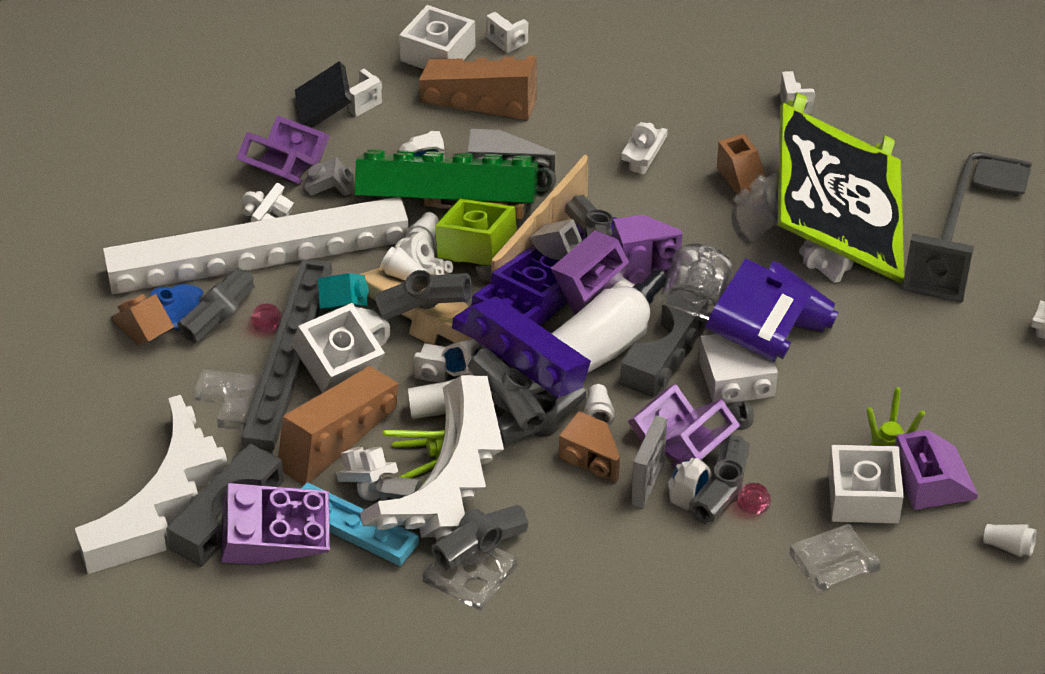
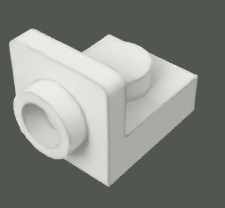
(504, 34)
(789, 87)
(365, 94)
(430, 364)

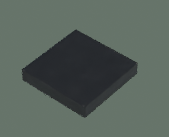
(323, 95)

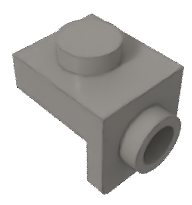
(327, 175)

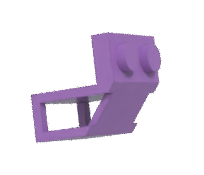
(290, 148)
(685, 433)

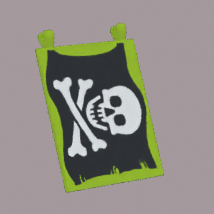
(840, 191)

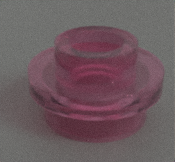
(266, 317)
(754, 498)

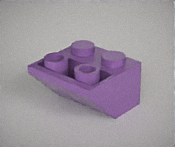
(646, 245)
(590, 269)
(932, 471)

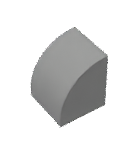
(556, 239)
(398, 487)

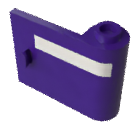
(759, 310)

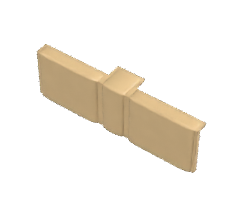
(548, 212)
(425, 322)

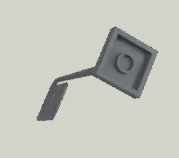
(943, 266)

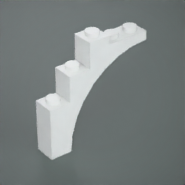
(468, 442)
(141, 523)

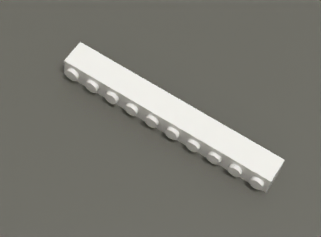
(255, 245)

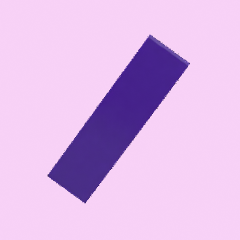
(523, 284)

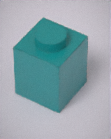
(342, 290)

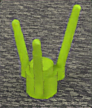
(889, 430)
(433, 442)

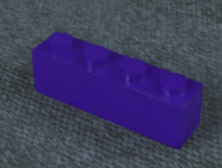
(527, 347)

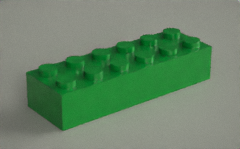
(446, 177)

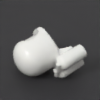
(422, 250)

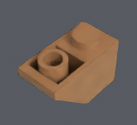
(739, 162)
(142, 318)
(590, 446)

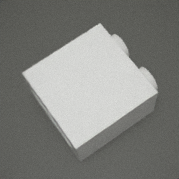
(734, 371)

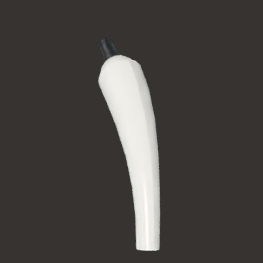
(598, 332)

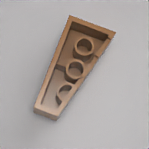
(482, 86)
(334, 422)

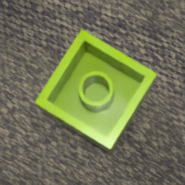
(474, 231)

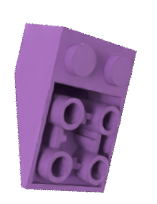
(273, 523)

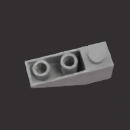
(502, 143)

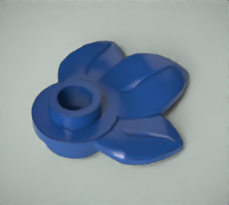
(178, 300)

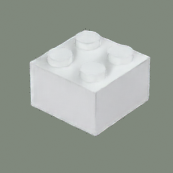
(436, 36)
(337, 346)
(865, 484)

